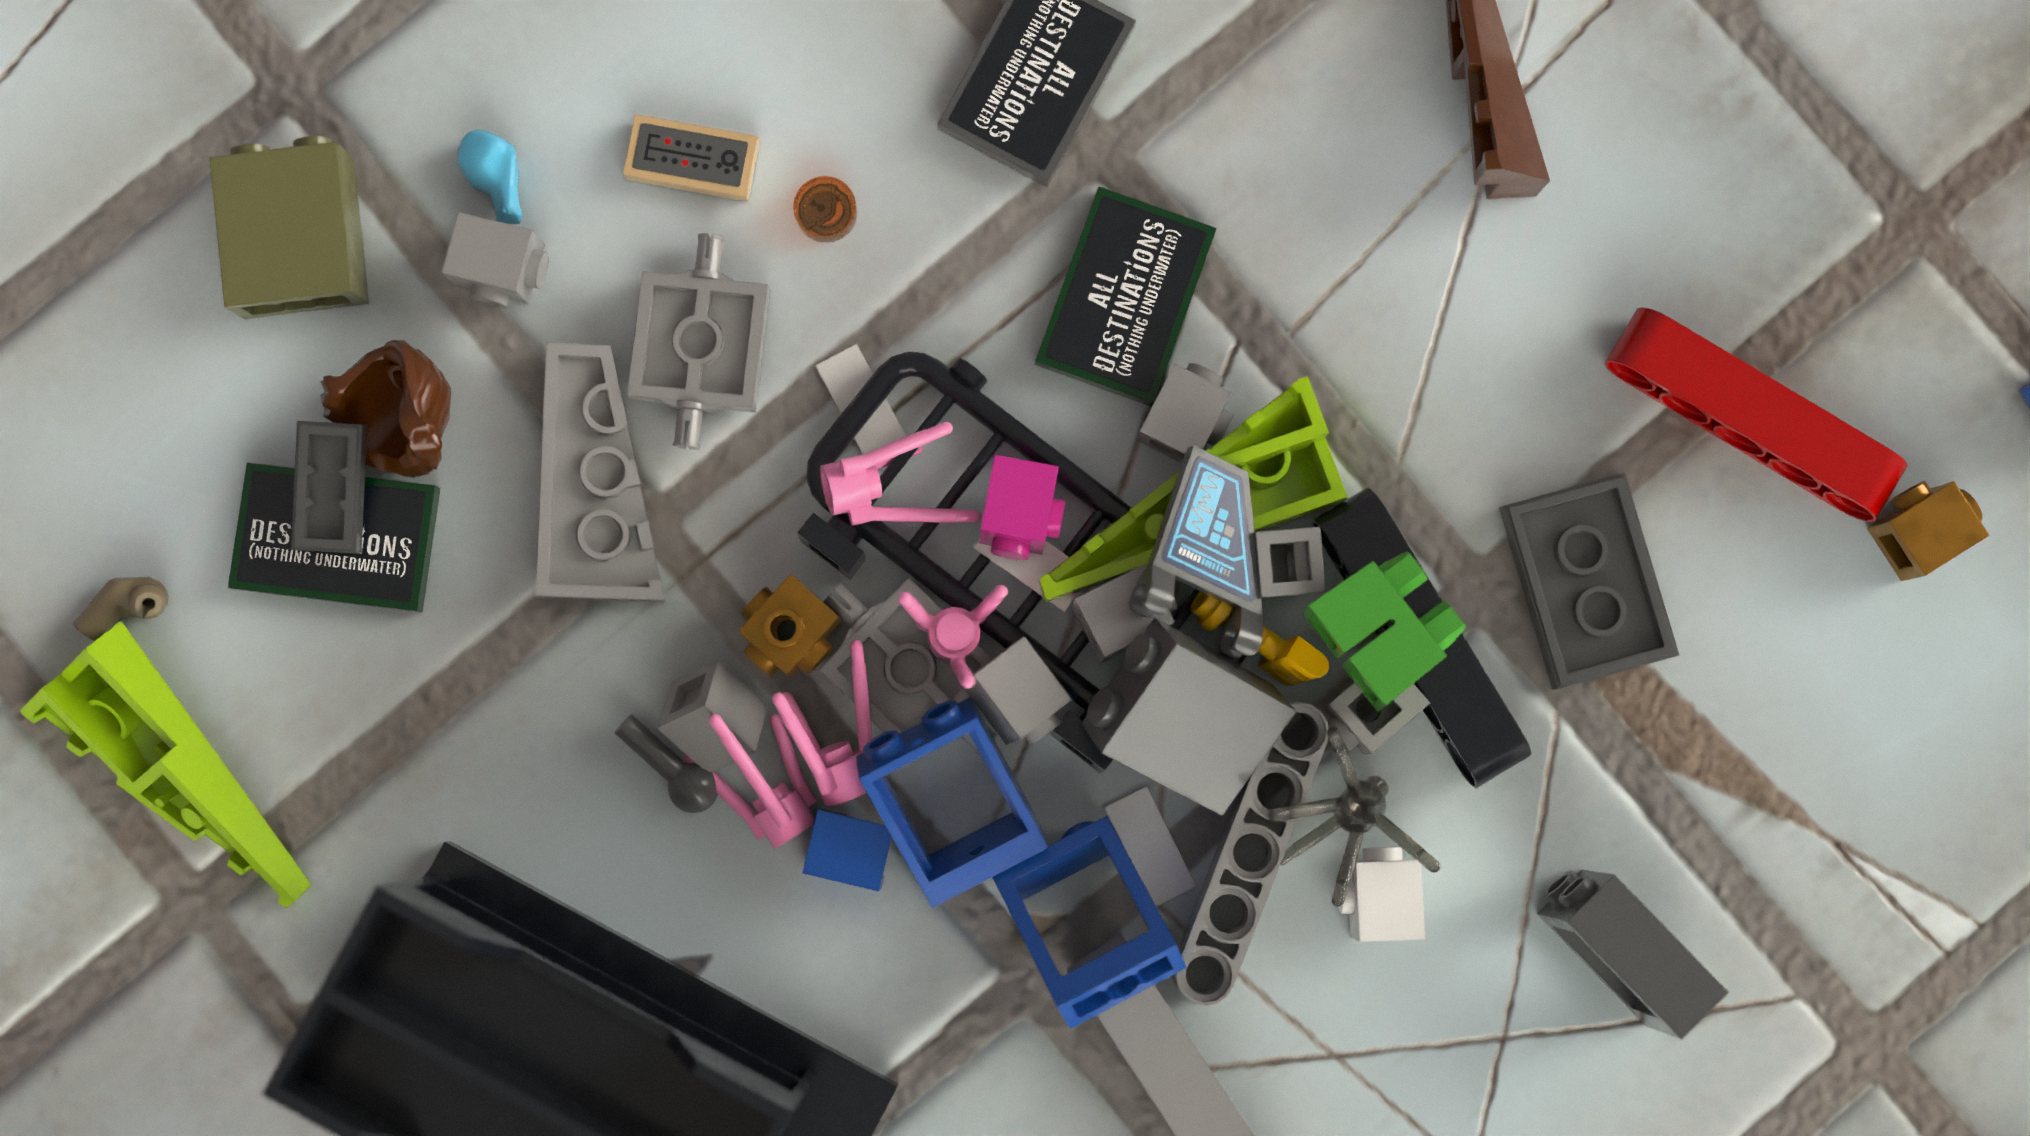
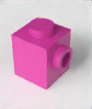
(1020, 508)

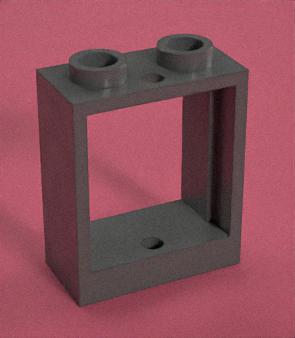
(1631, 951)

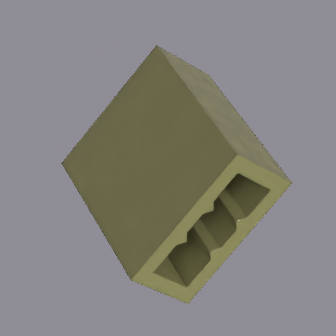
(288, 228)

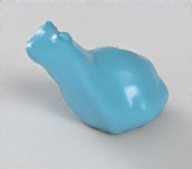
(492, 168)

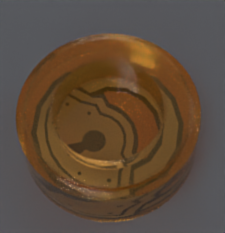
(825, 209)

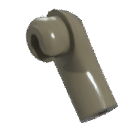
(122, 599)

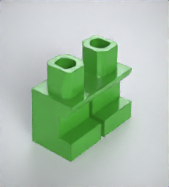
(1376, 599)

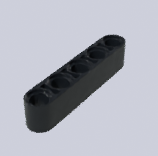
(1461, 696)

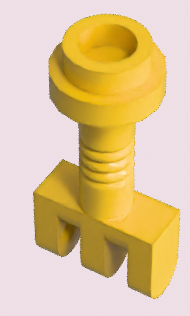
(1285, 660)

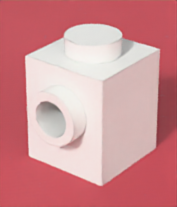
(1385, 897)

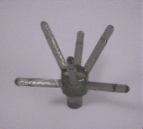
(1354, 811)

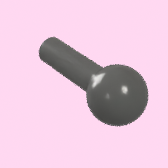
(688, 784)

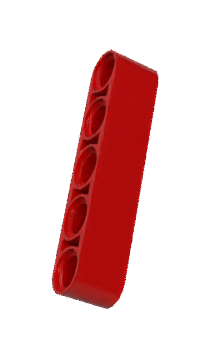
(1756, 414)

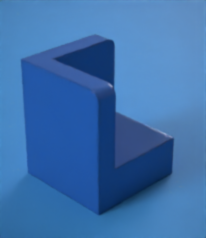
(847, 850)

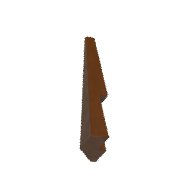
(1500, 124)

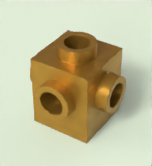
(770, 611)

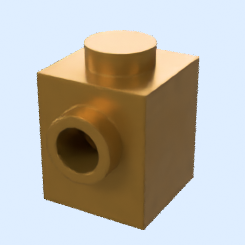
(1928, 528)

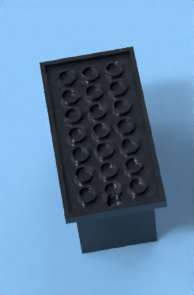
(518, 1016)

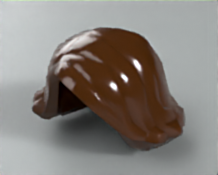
(400, 401)

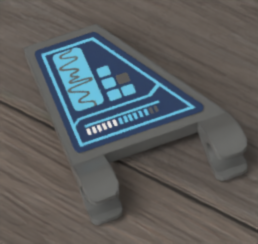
(1210, 547)

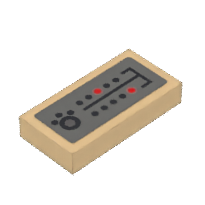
(691, 158)

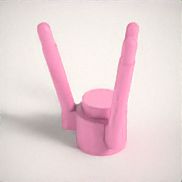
(856, 481)
(954, 630)
(835, 764)
(780, 811)

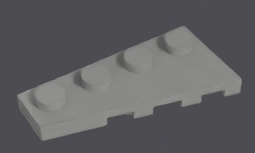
(591, 498)

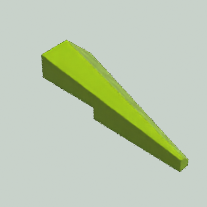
(1288, 479)
(132, 720)

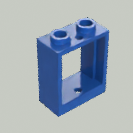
(975, 855)
(1116, 973)

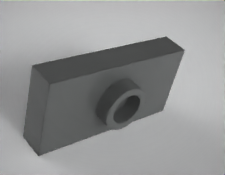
(329, 487)

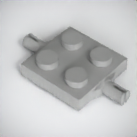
(698, 341)
(900, 667)

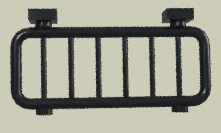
(838, 539)

